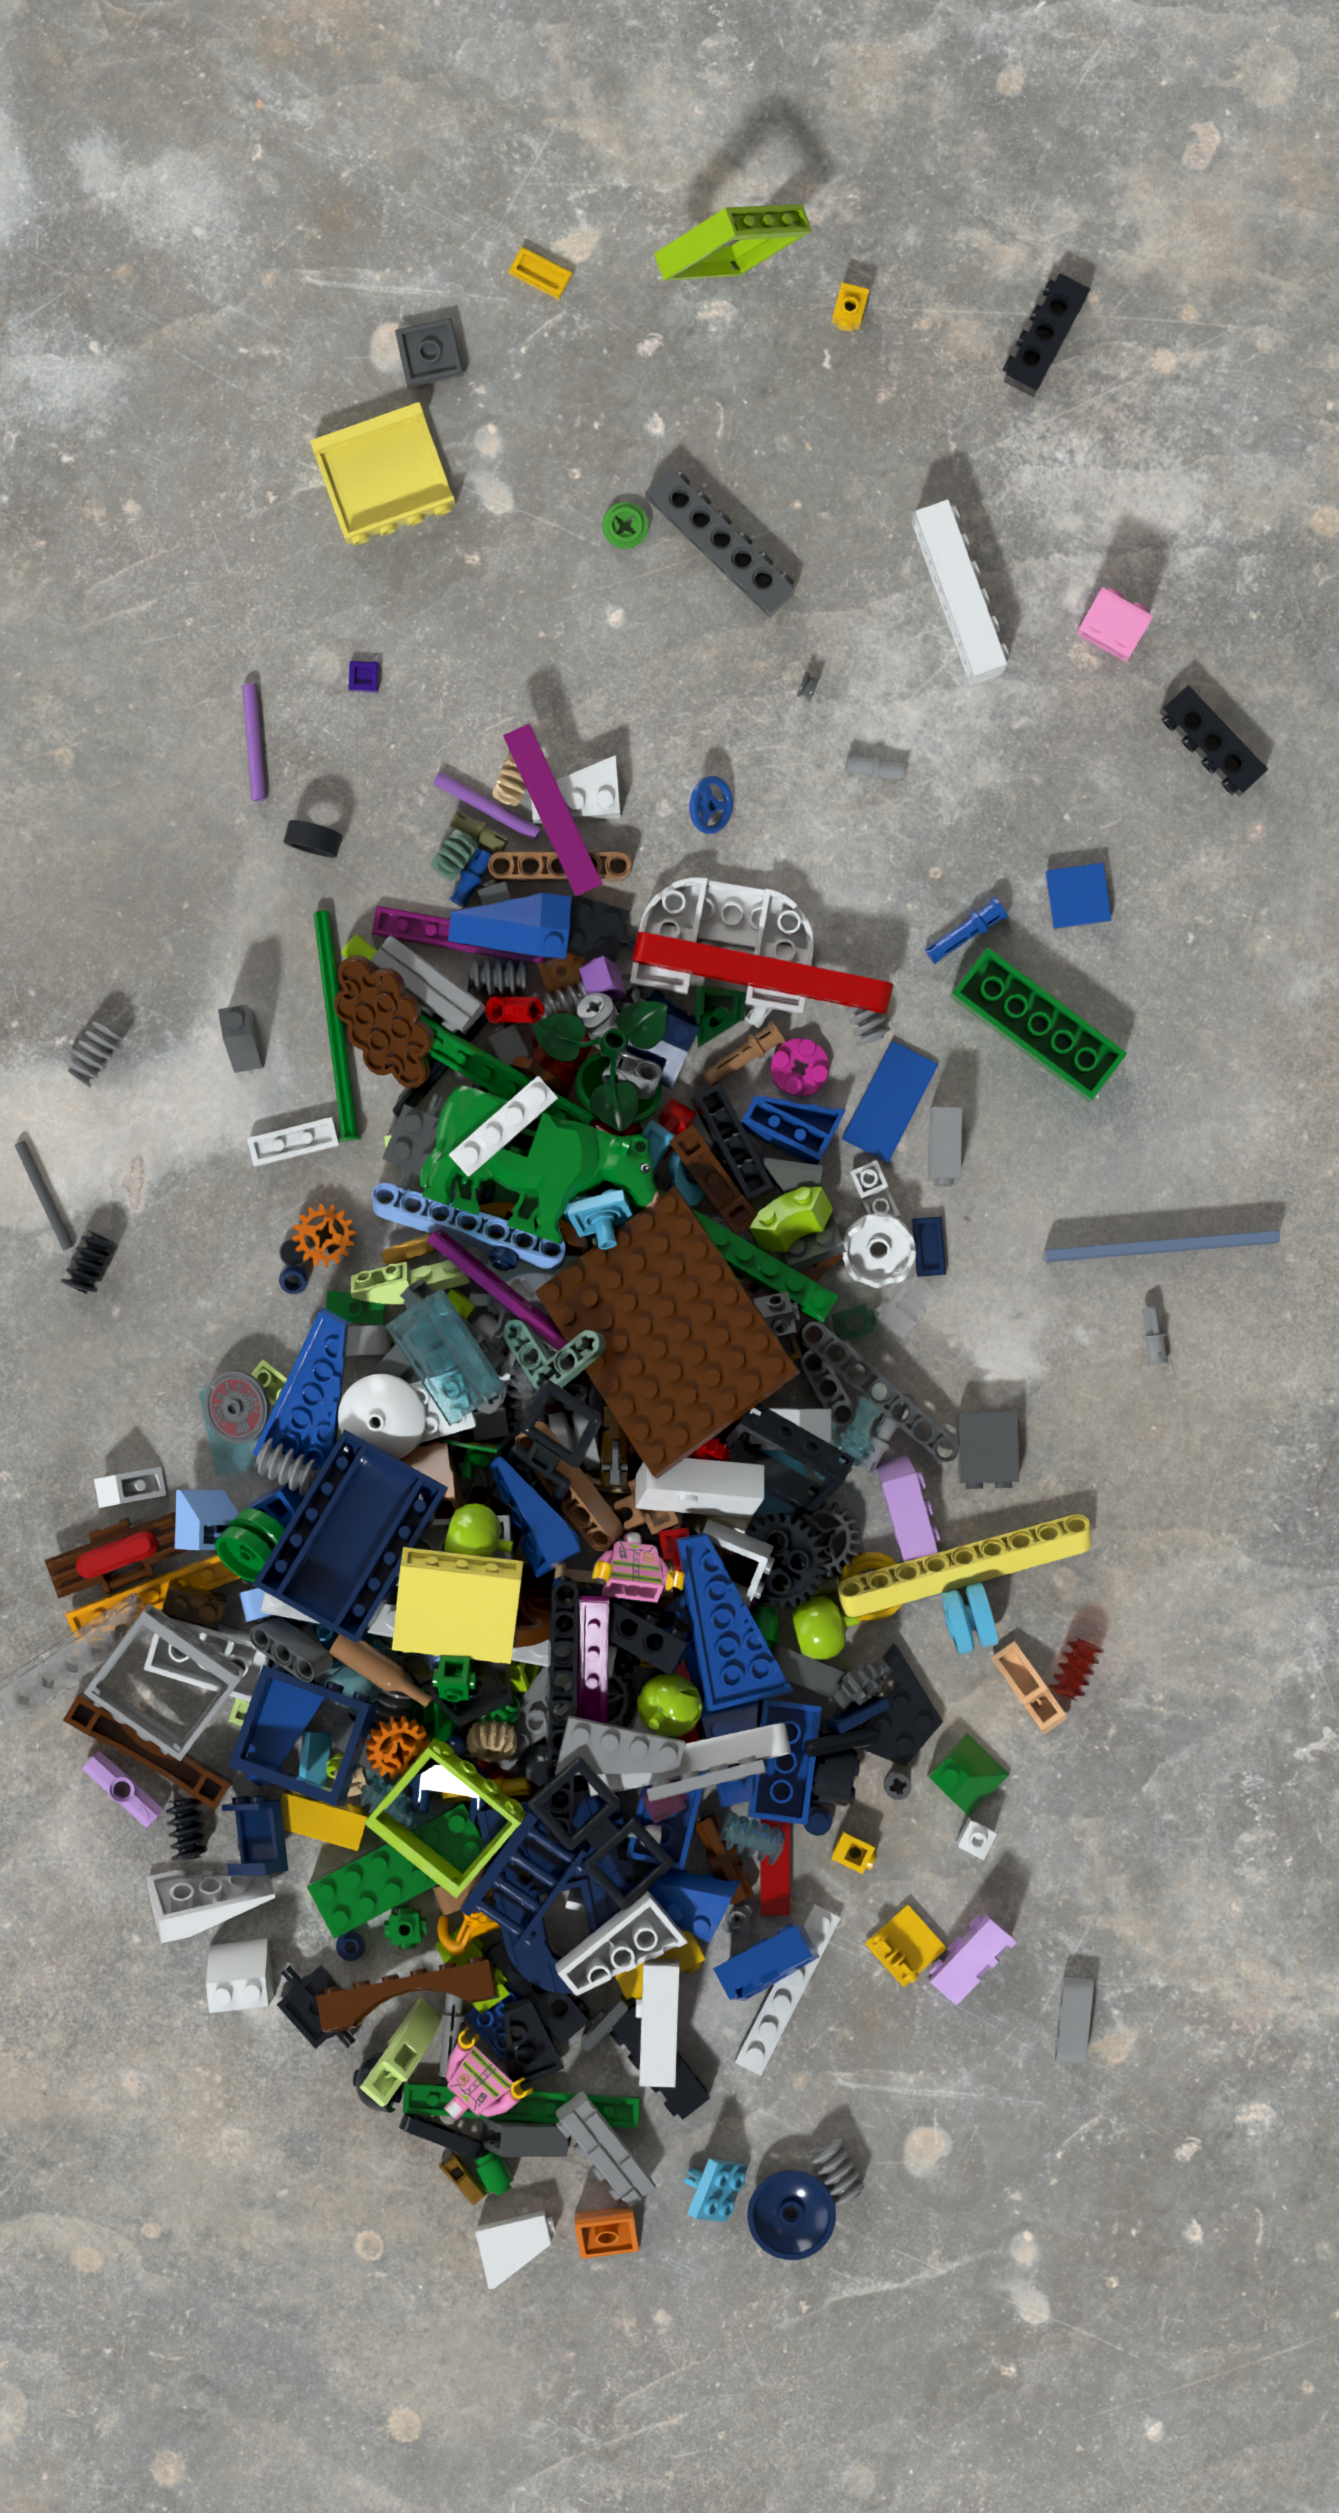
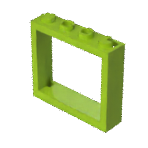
(760, 233)
(419, 1852)

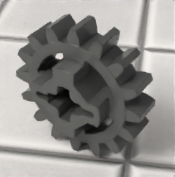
(862, 1683)

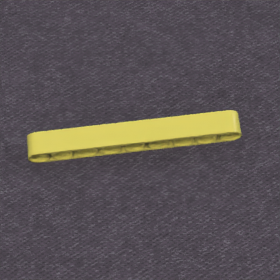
(965, 1565)

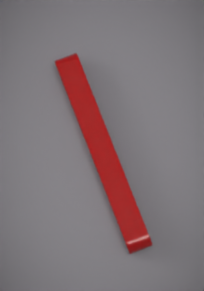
(762, 972)

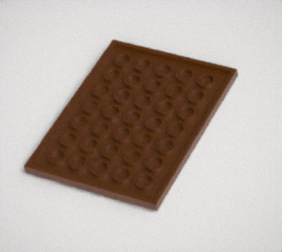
(678, 1332)

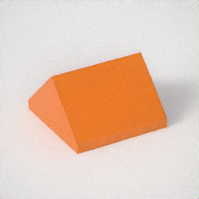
(606, 2231)

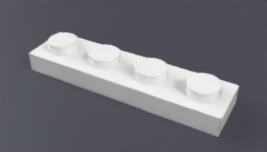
(503, 1126)

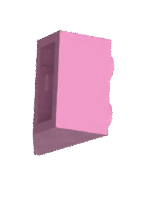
(1115, 623)

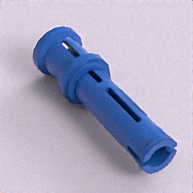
(977, 923)

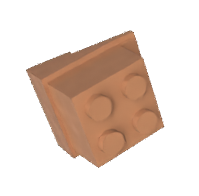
(439, 1464)

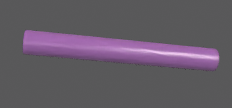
(253, 739)
(487, 806)

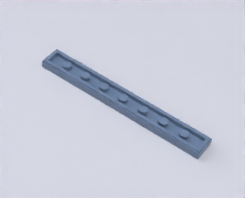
(1161, 1246)

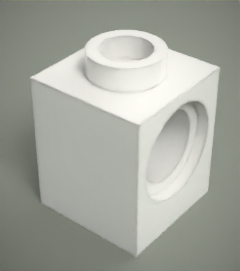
(976, 1838)

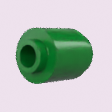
(767, 1623)
(494, 2173)

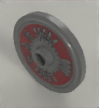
(237, 1406)

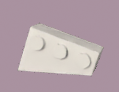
(590, 792)

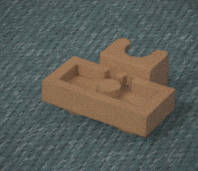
(654, 1519)

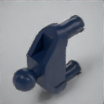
(437, 1778)

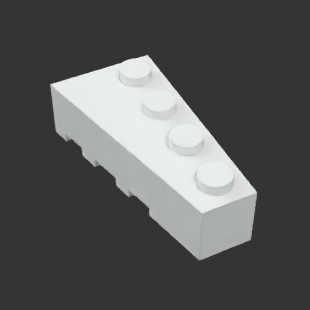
(620, 1945)

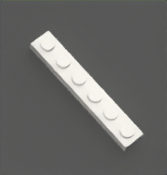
(784, 1997)

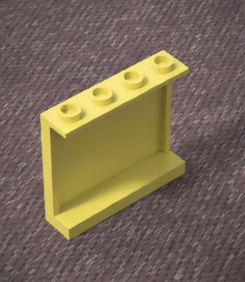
(383, 474)
(457, 1605)

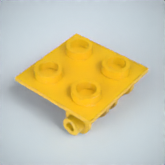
(905, 1946)

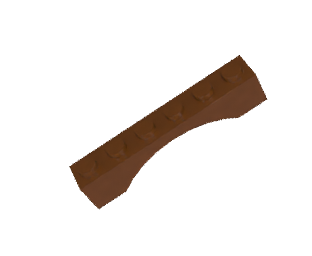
(188, 1774)
(348, 2008)

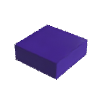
(363, 676)

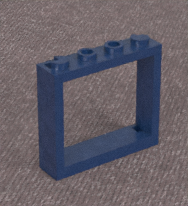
(332, 1691)

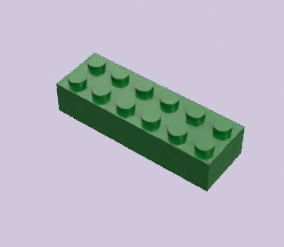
(1038, 1025)
(387, 1878)

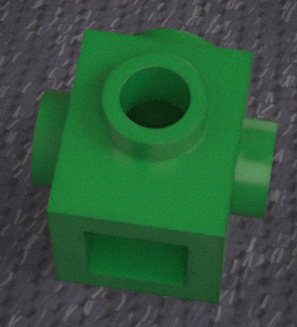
(454, 1678)
(410, 1917)

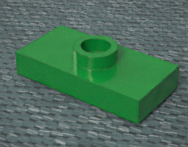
(355, 1310)

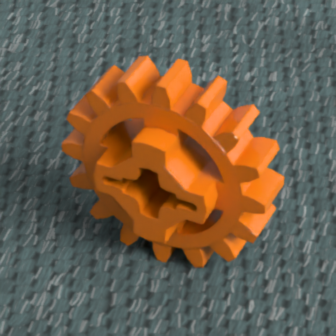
(310, 1231)
(383, 1751)

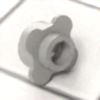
(742, 1925)

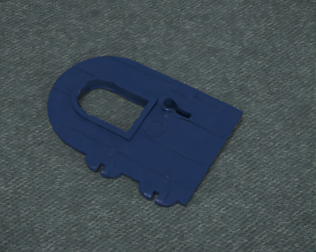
(538, 1959)

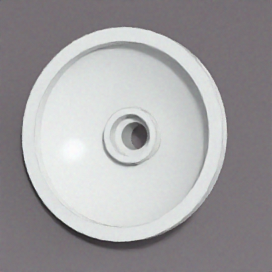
(393, 1403)

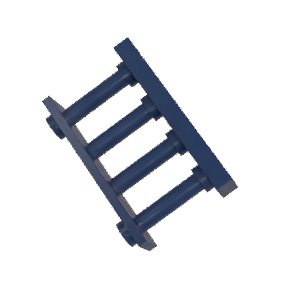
(495, 1877)

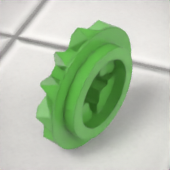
(624, 512)

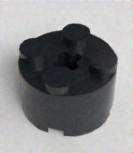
(834, 1778)

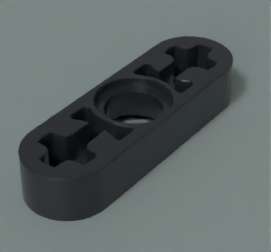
(441, 2135)

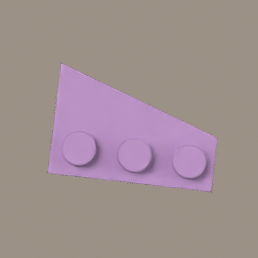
(908, 1508)
(970, 1957)

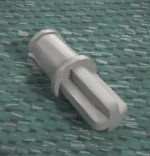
(1154, 1335)

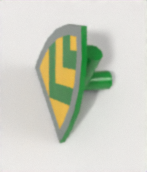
(471, 1456)

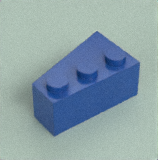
(693, 1900)
(766, 1963)

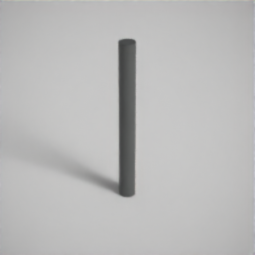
(44, 1195)

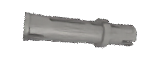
(882, 1436)
(448, 2031)

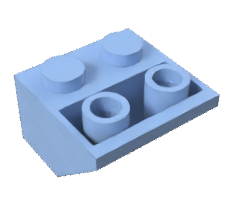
(201, 1518)

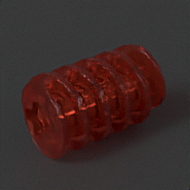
(1076, 1668)

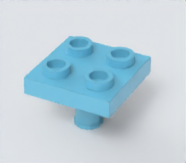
(600, 1215)
(716, 2189)

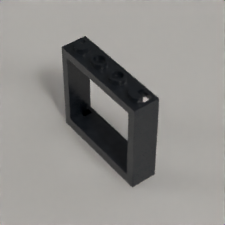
(796, 1443)

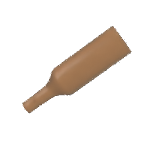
(377, 1668)

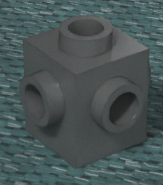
(779, 1312)

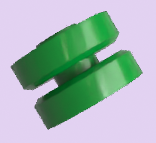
(248, 1542)

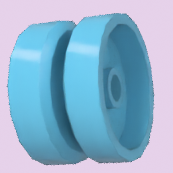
(970, 1618)

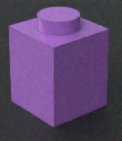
(603, 977)

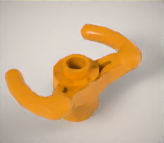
(472, 1927)

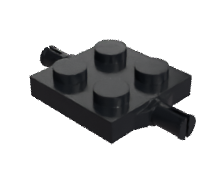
(597, 929)
(302, 2007)

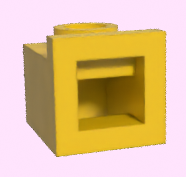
(852, 295)
(841, 1852)

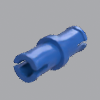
(470, 878)

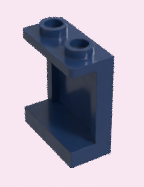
(259, 1836)

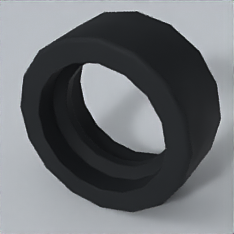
(312, 838)

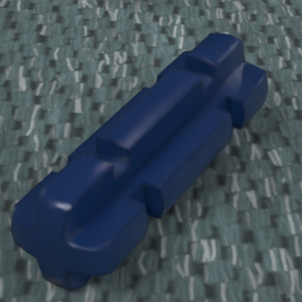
(673, 1008)

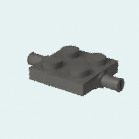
(413, 1140)

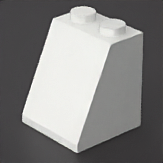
(239, 1975)

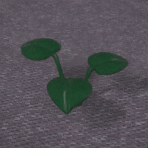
(640, 1022)

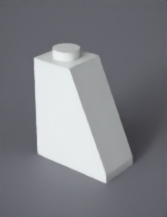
(512, 2244)

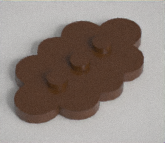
(384, 1021)

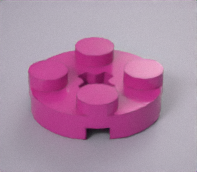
(804, 1051)

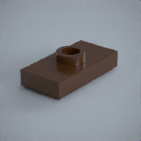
(532, 1070)

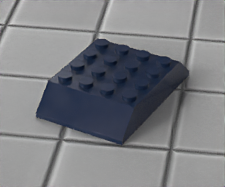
(349, 1537)

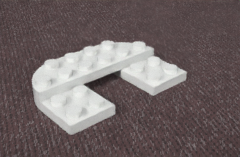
(732, 916)

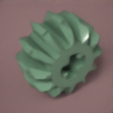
(454, 855)

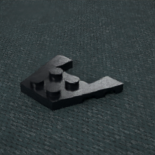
(491, 1690)
(908, 1720)

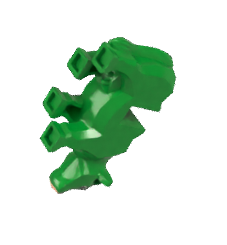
(561, 1164)

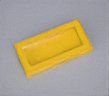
(540, 273)

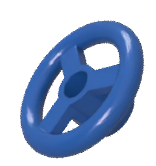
(705, 804)

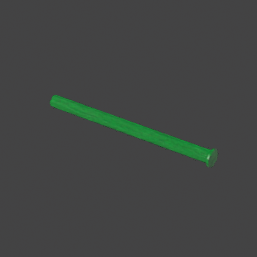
(335, 1027)

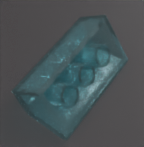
(445, 1357)

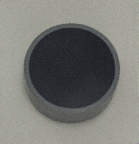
(289, 1255)

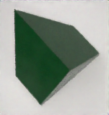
(717, 1011)

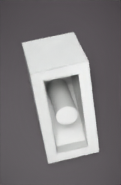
(130, 1487)

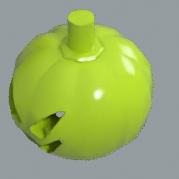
(475, 1532)
(821, 1627)
(669, 1705)

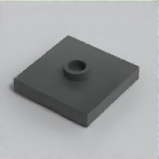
(429, 353)
(604, 2021)

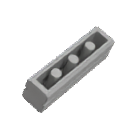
(430, 987)
(605, 2149)

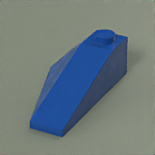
(522, 925)
(546, 1535)

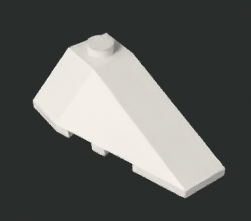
(193, 1903)

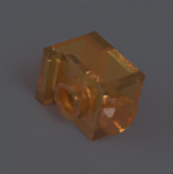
(552, 980)

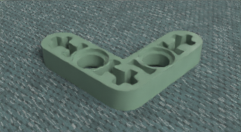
(551, 1365)

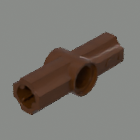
(725, 1863)

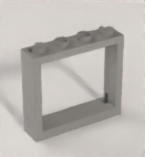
(190, 1645)

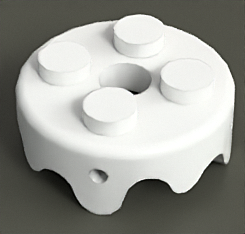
(882, 1269)

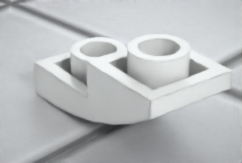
(874, 1189)

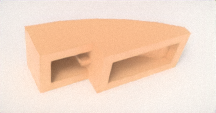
(1029, 1688)

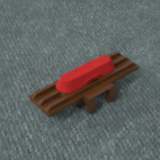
(111, 1550)

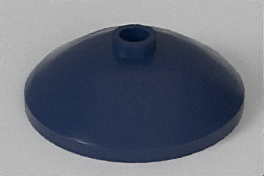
(794, 2235)

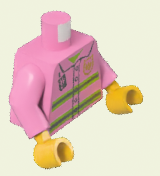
(635, 1571)
(478, 2082)

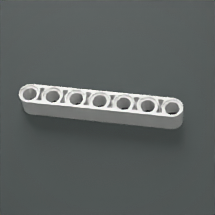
(700, 1755)

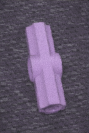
(138, 1802)

